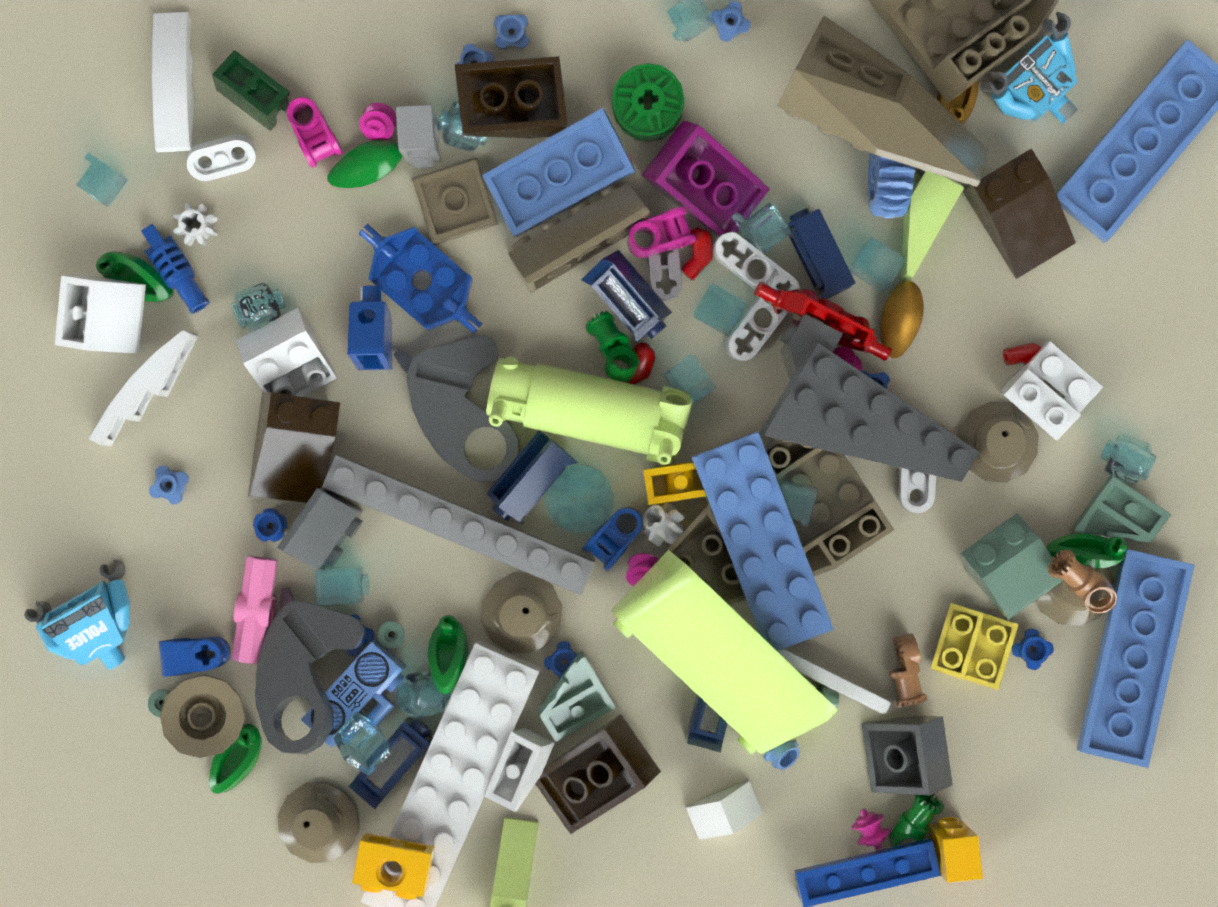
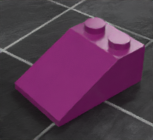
(705, 179)

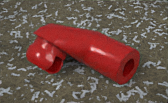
(701, 256)
(1020, 353)
(646, 361)

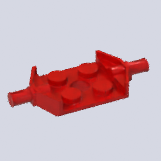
(855, 329)

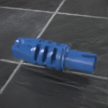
(174, 268)

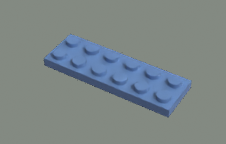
(1143, 143)
(762, 542)
(1135, 658)

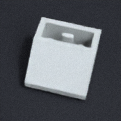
(99, 314)
(286, 356)

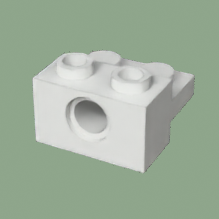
(1040, 402)

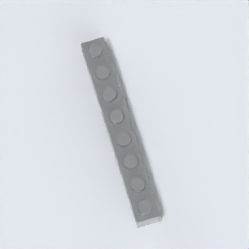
(458, 524)

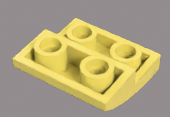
(974, 646)

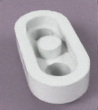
(223, 159)
(923, 483)

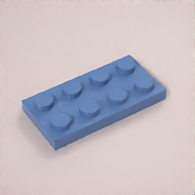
(559, 173)

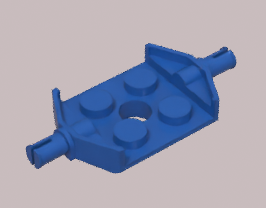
(400, 259)

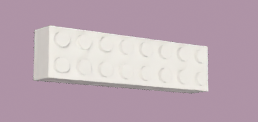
(460, 764)

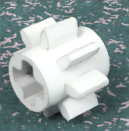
(192, 234)
(662, 523)

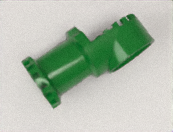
(613, 346)
(915, 821)

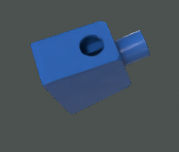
(370, 331)

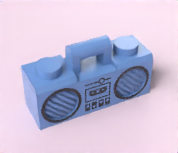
(363, 680)

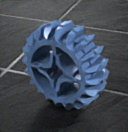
(889, 187)

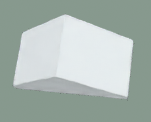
(724, 811)

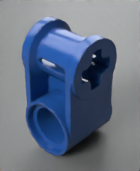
(613, 538)
(188, 655)

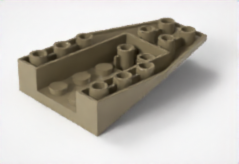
(962, 38)
(878, 107)

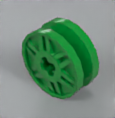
(653, 82)

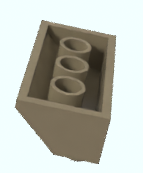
(578, 237)

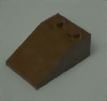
(511, 98)
(1021, 213)
(292, 446)
(597, 774)

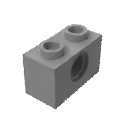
(418, 135)

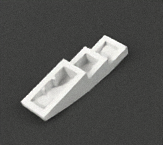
(172, 81)
(152, 378)

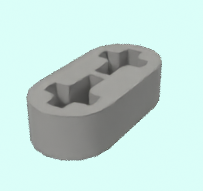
(674, 273)

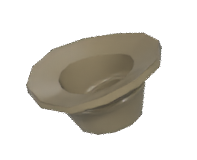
(999, 456)
(1069, 609)
(509, 625)
(221, 712)
(331, 820)

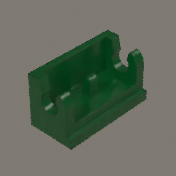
(251, 89)

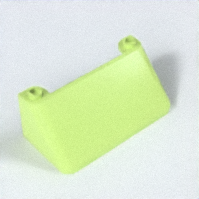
(720, 656)

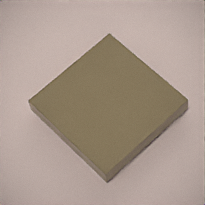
(455, 201)

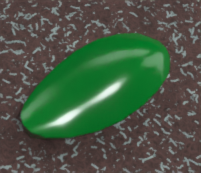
(365, 164)
(133, 269)
(1091, 549)
(447, 653)
(236, 761)

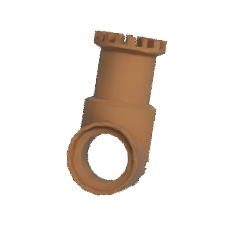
(1082, 581)
(906, 677)

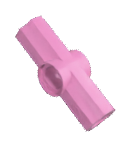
(254, 608)

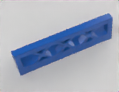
(867, 873)

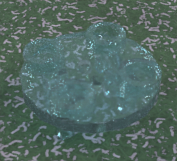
(581, 515)

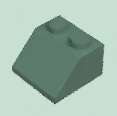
(1010, 566)

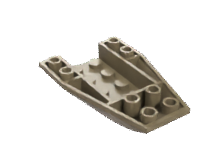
(840, 525)

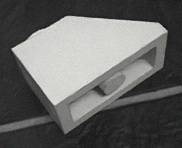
(519, 768)

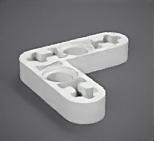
(773, 275)

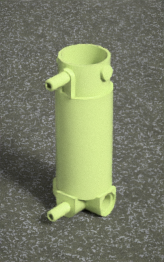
(590, 408)

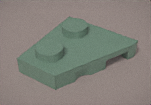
(1121, 513)
(575, 700)

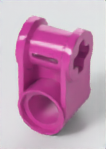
(314, 137)
(667, 231)

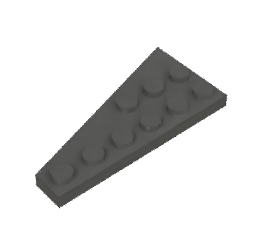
(851, 414)

